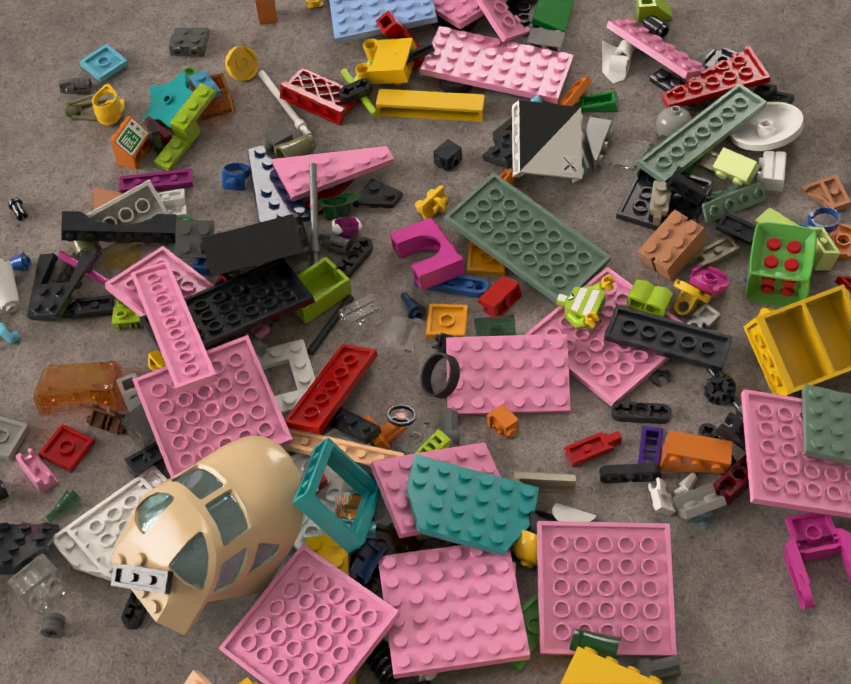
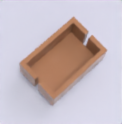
(672, 245)

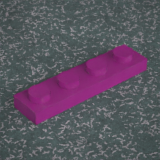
(160, 180)

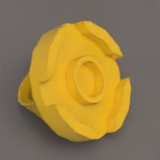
(241, 63)
(690, 295)

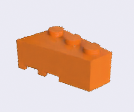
(695, 453)

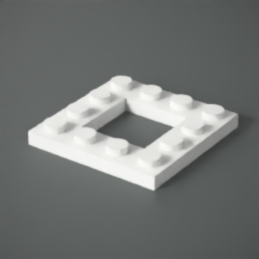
(297, 356)

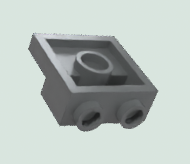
(189, 42)

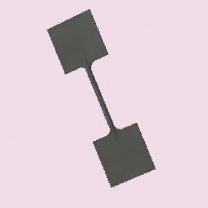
(190, 234)

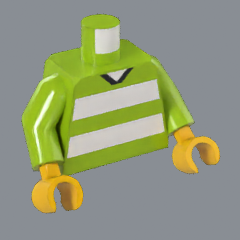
(586, 303)

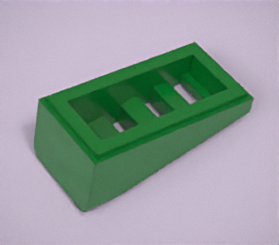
(609, 99)

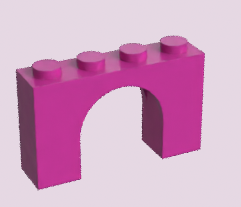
(428, 236)

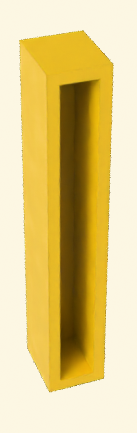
(430, 105)

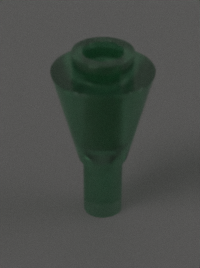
(66, 503)

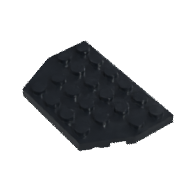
(22, 543)

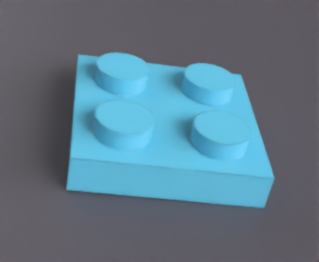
(104, 63)

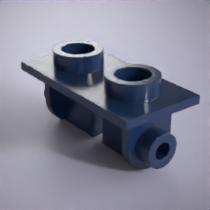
(363, 570)

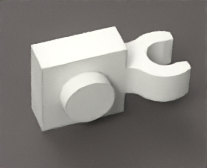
(661, 499)

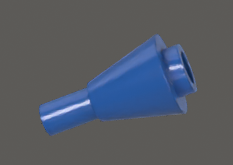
(20, 262)

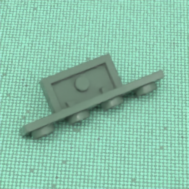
(732, 200)

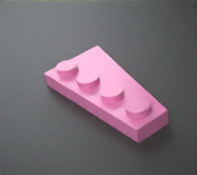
(504, 23)

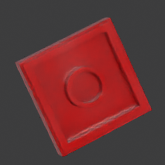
(66, 448)

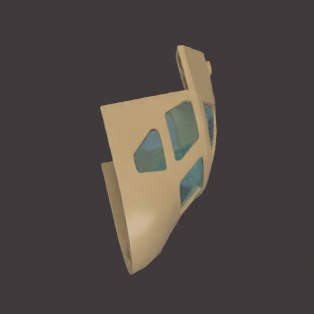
(216, 528)

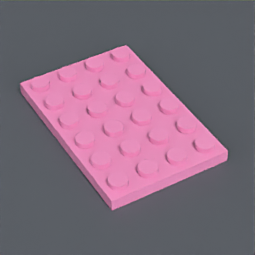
(514, 370)
(394, 472)

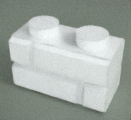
(773, 170)

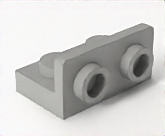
(698, 501)

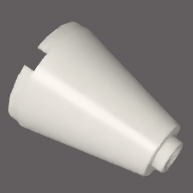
(8, 291)

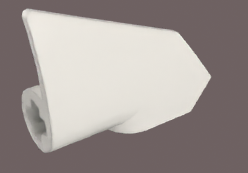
(616, 60)

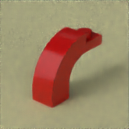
(394, 29)

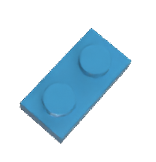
(204, 78)

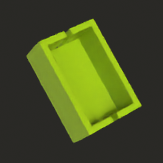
(326, 286)

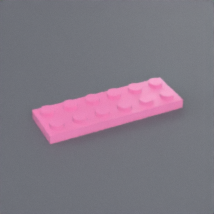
(656, 48)

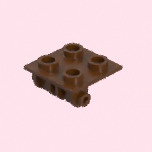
(104, 418)

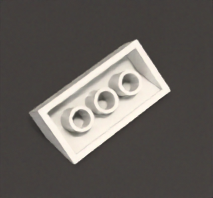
(130, 208)

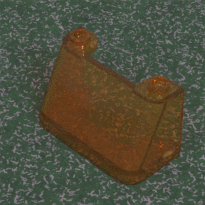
(78, 384)

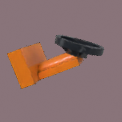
(394, 427)

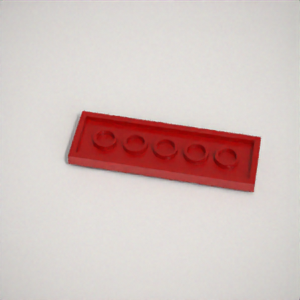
(330, 388)

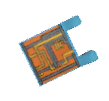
(346, 508)

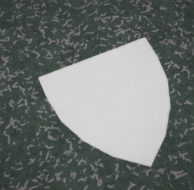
(569, 514)

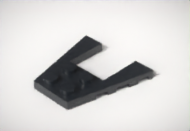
(53, 299)

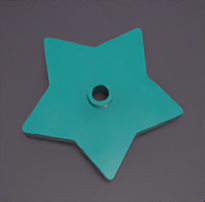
(168, 99)

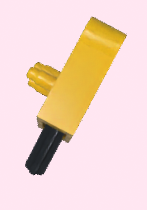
(391, 60)

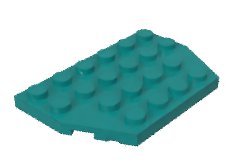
(468, 505)

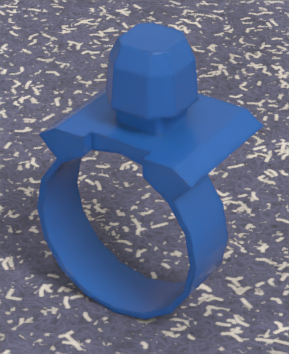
(235, 181)
(822, 210)

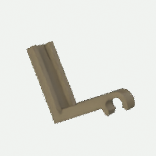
(548, 482)

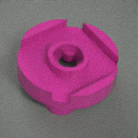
(709, 280)

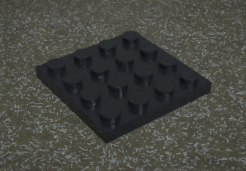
(638, 197)

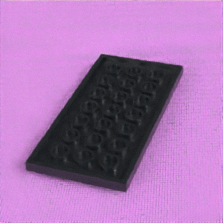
(244, 303)

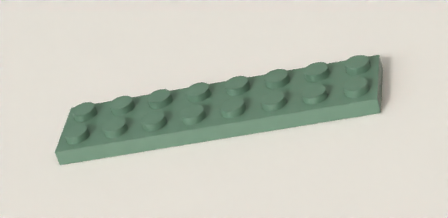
(702, 133)

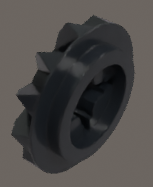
(728, 386)

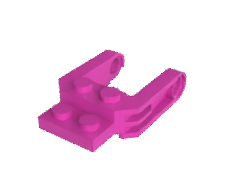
(811, 539)

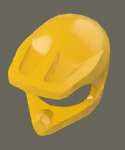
(111, 110)

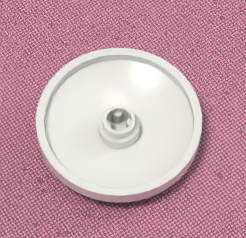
(770, 128)

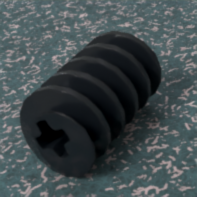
(381, 664)

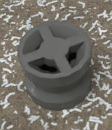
(53, 625)

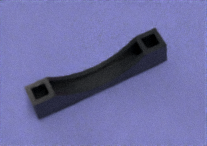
(80, 227)

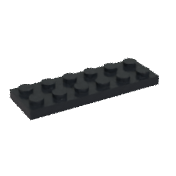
(668, 338)

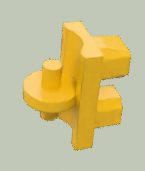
(435, 202)

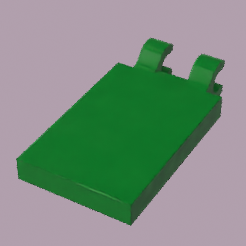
(552, 14)

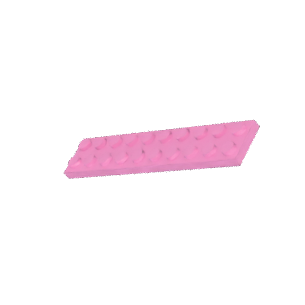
(173, 327)

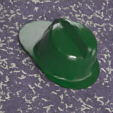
(338, 206)

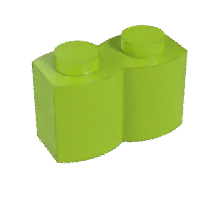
(649, 298)

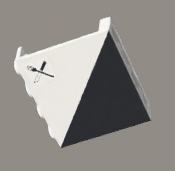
(547, 140)

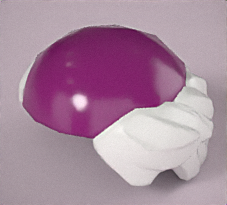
(346, 227)

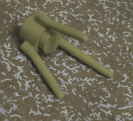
(73, 108)

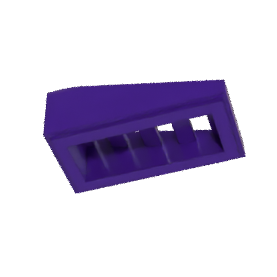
(650, 432)

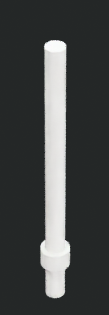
(298, 123)

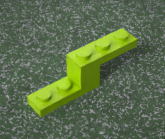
(185, 127)

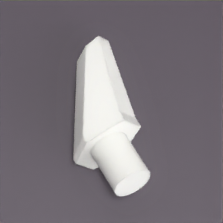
(686, 485)

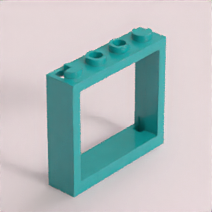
(332, 455)

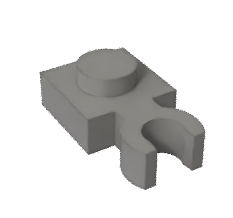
(705, 317)

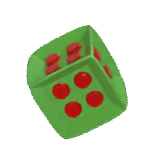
(780, 263)

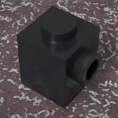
(447, 155)

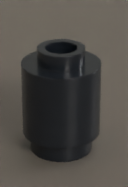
(656, 26)

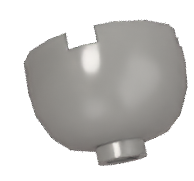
(671, 120)

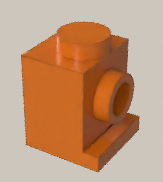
(503, 421)

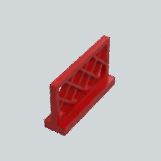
(316, 102)

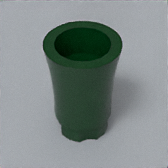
(602, 644)

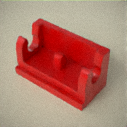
(500, 297)

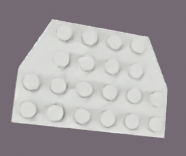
(91, 538)

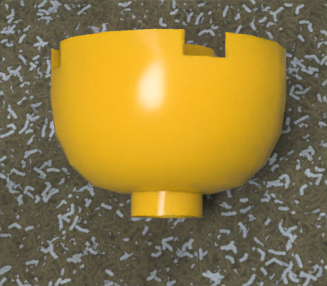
(526, 549)

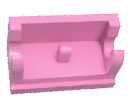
(37, 471)

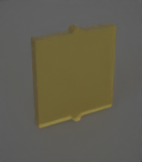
(122, 255)

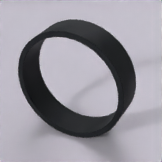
(453, 379)

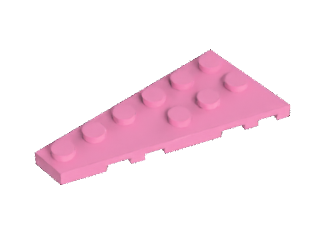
(332, 168)

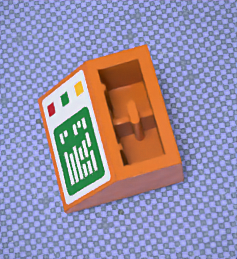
(130, 143)

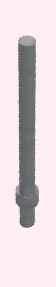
(315, 248)

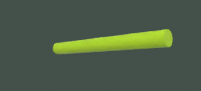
(365, 100)

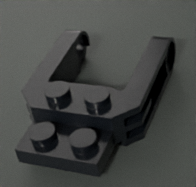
(502, 152)

